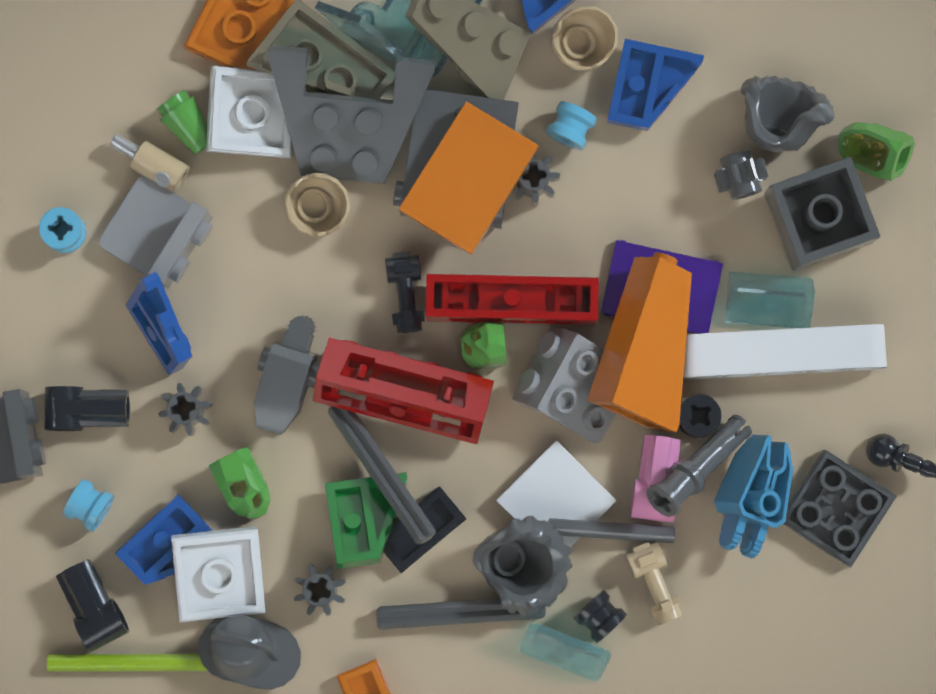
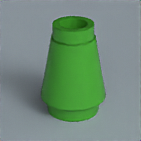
(185, 121)

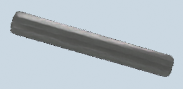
(383, 474)
(447, 614)

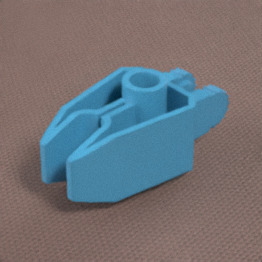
(754, 493)

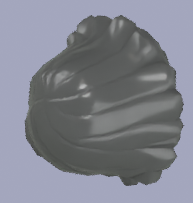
(783, 112)
(525, 564)

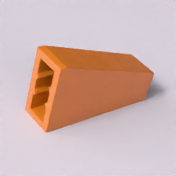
(647, 346)

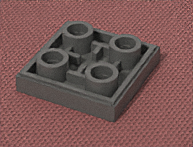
(837, 508)

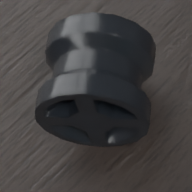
(693, 420)
(600, 616)

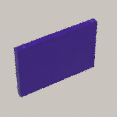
(704, 282)

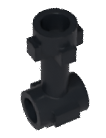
(404, 270)

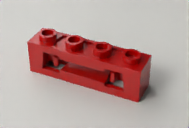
(512, 299)
(402, 390)

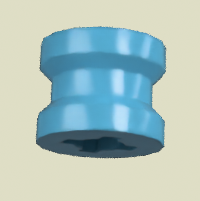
(571, 125)
(71, 231)
(88, 505)

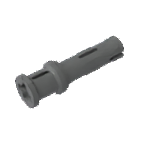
(689, 475)

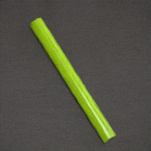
(123, 662)

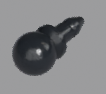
(885, 451)

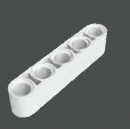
(785, 351)

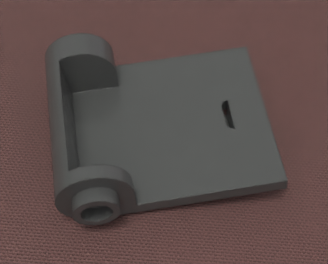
(431, 124)

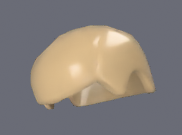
(584, 38)
(317, 204)

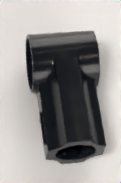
(74, 408)
(96, 615)

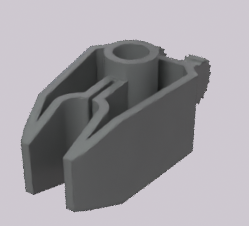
(287, 373)

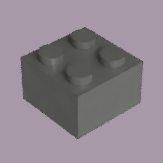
(822, 214)

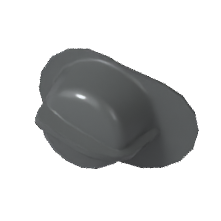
(249, 652)

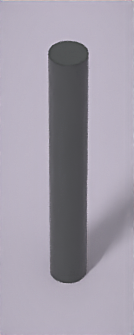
(614, 530)

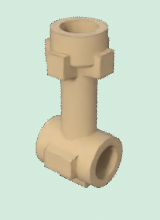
(646, 562)

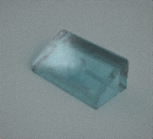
(769, 300)
(564, 651)

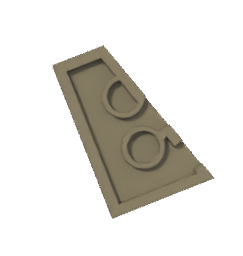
(474, 40)
(334, 59)

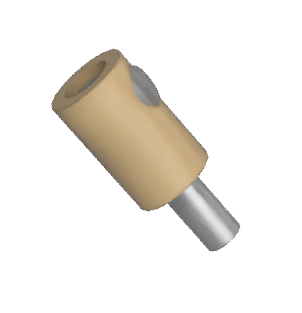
(153, 163)

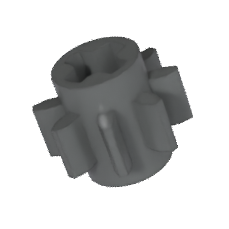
(542, 171)
(741, 175)
(175, 403)
(309, 594)

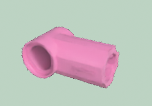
(656, 459)

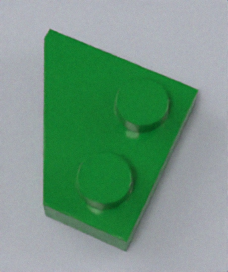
(359, 520)

